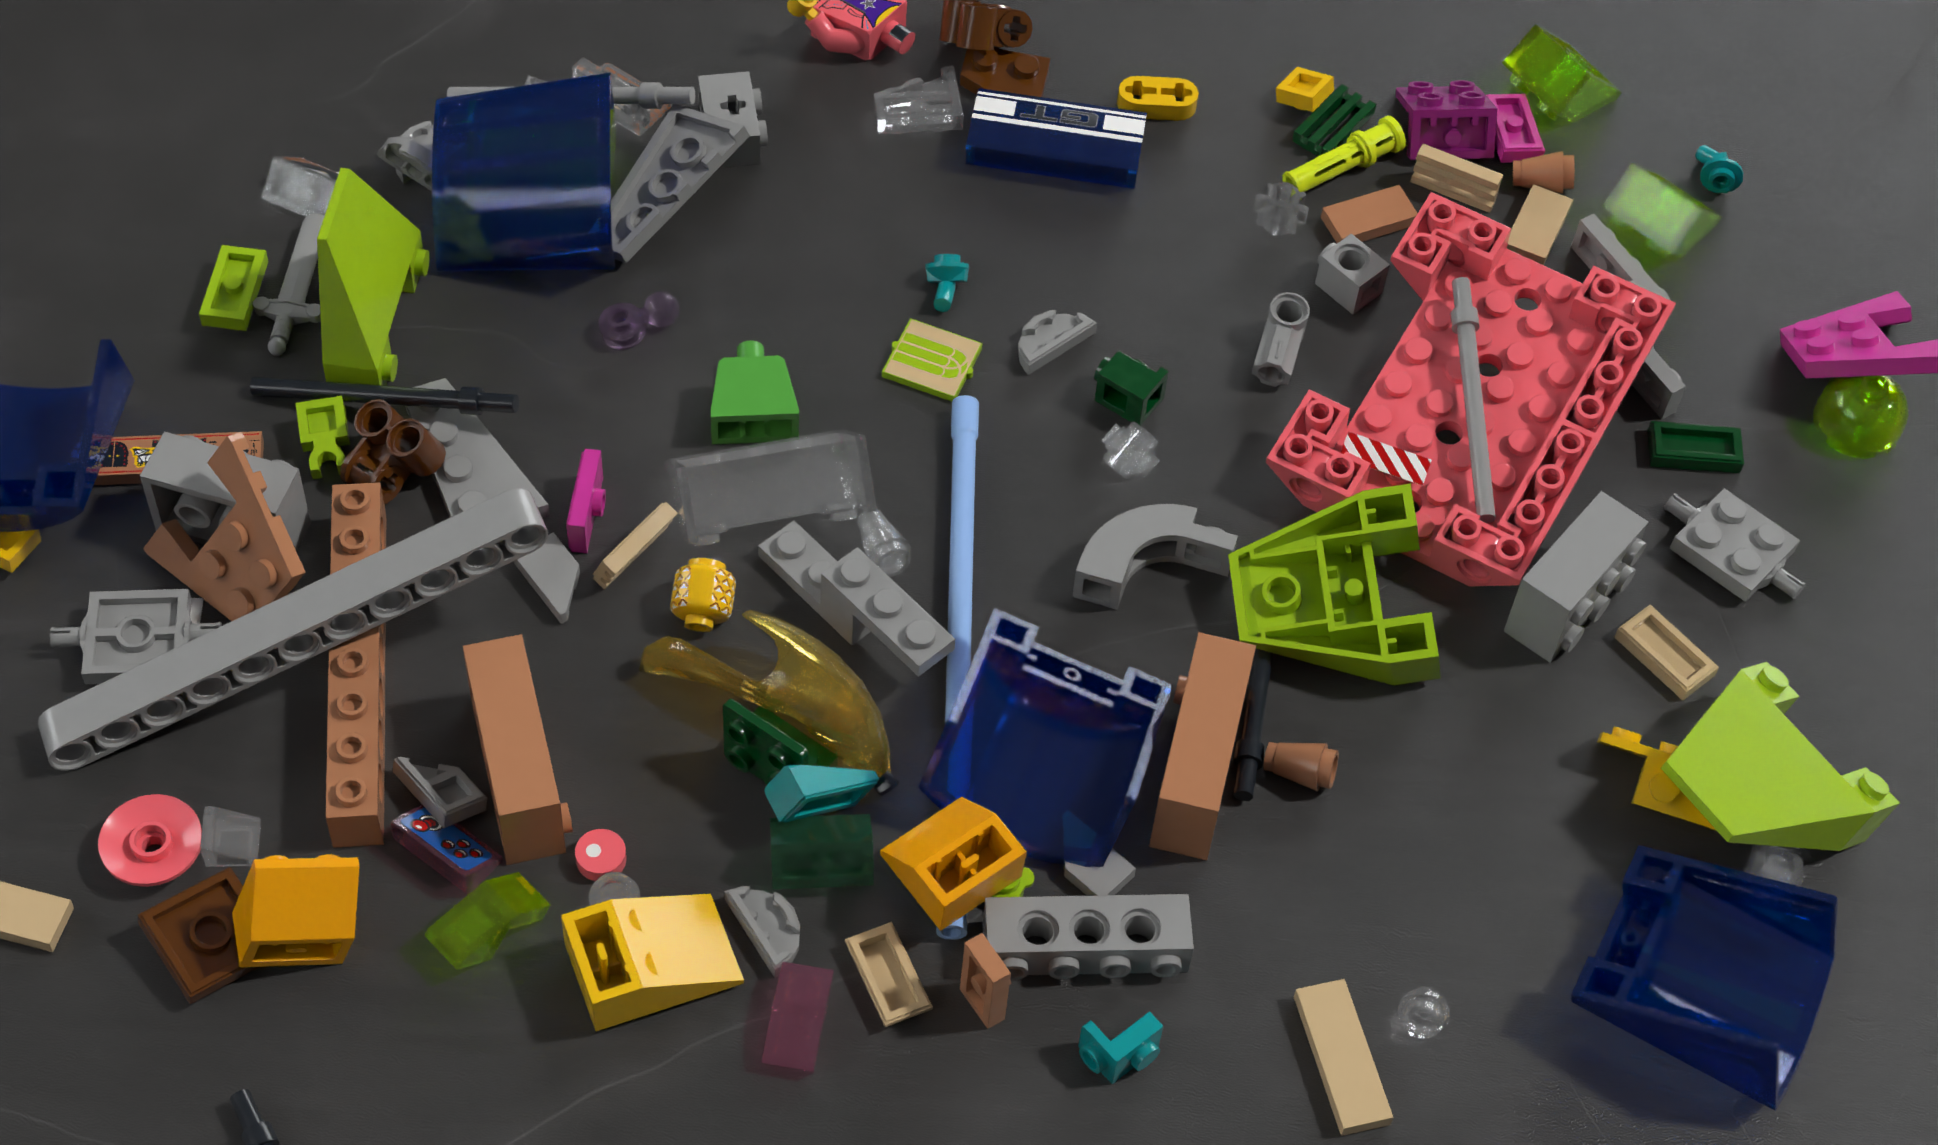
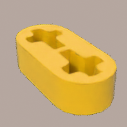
(1158, 97)

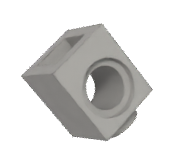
(1351, 273)

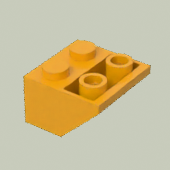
(956, 860)
(297, 911)

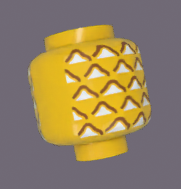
(703, 594)

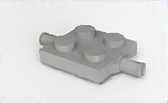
(1735, 545)
(130, 630)

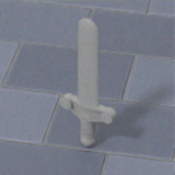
(291, 305)

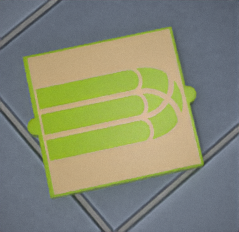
(932, 360)

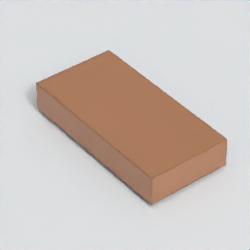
(1370, 215)

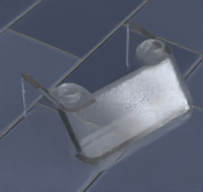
(770, 483)

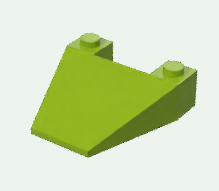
(363, 266)
(1317, 593)
(1765, 779)

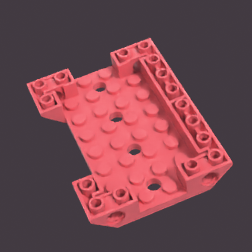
(1543, 412)

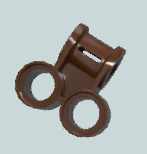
(982, 25)
(390, 449)

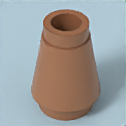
(1547, 171)
(1303, 763)

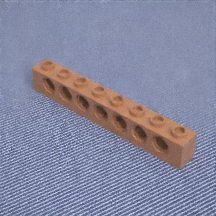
(356, 684)

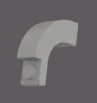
(1144, 538)

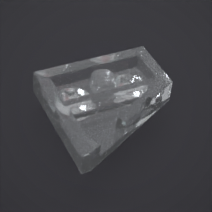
(920, 106)

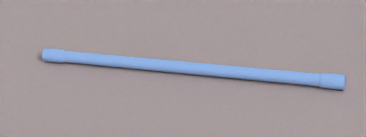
(964, 436)

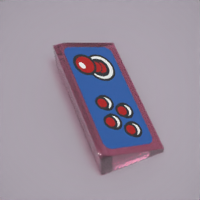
(447, 850)

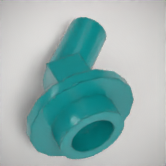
(1719, 171)
(946, 271)

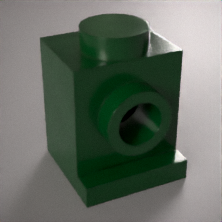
(1129, 387)

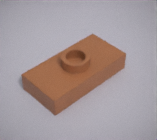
(985, 980)

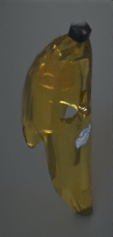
(806, 684)

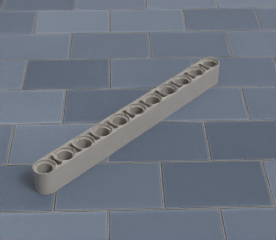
(291, 629)

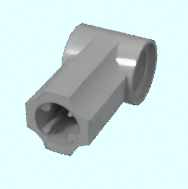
(1281, 339)

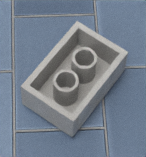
(187, 489)
(1577, 577)

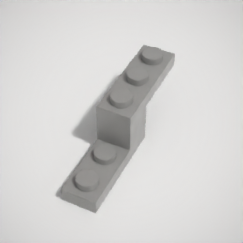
(1599, 247)
(856, 597)

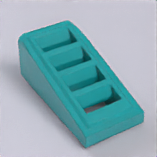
(815, 790)

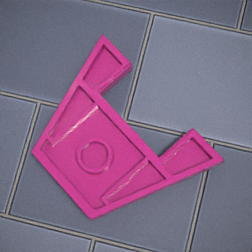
(1853, 344)

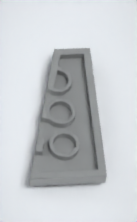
(668, 172)
(474, 460)

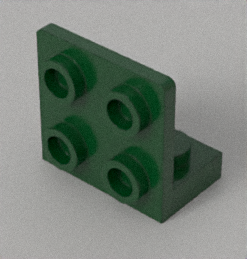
(767, 743)

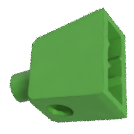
(753, 398)

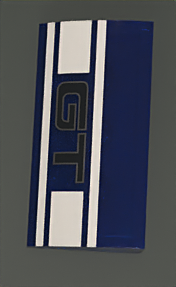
(1055, 138)

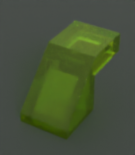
(482, 919)

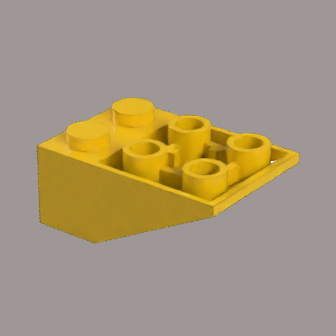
(648, 955)

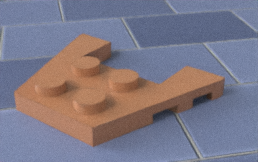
(247, 556)

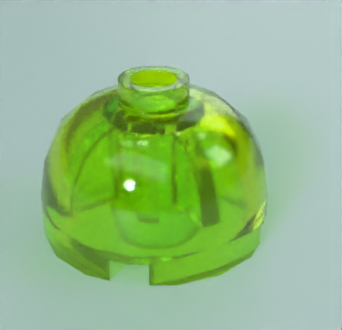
(1862, 414)

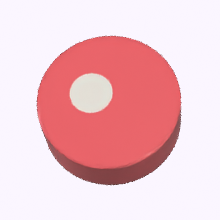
(600, 853)

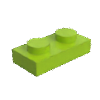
(233, 287)

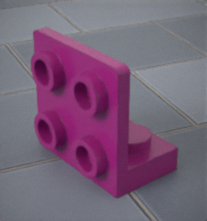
(1449, 119)

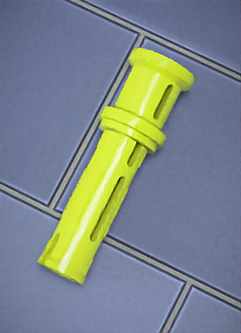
(1359, 150)

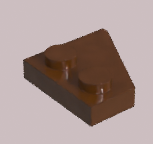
(1005, 72)

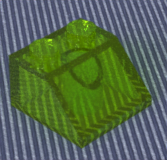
(1558, 76)
(1659, 211)

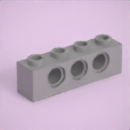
(1107, 918)

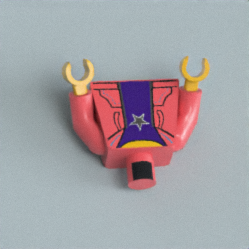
(856, 25)

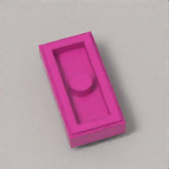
(1515, 128)
(586, 502)

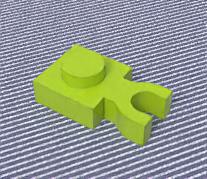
(322, 430)

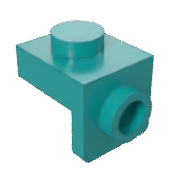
(1131, 1049)

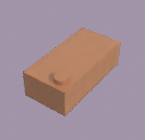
(1201, 745)
(515, 751)

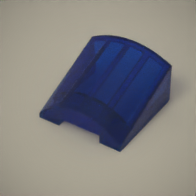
(524, 177)
(57, 443)
(1047, 744)
(1715, 969)

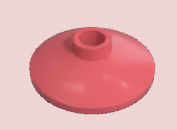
(144, 823)

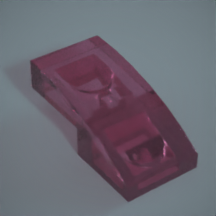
(797, 1017)

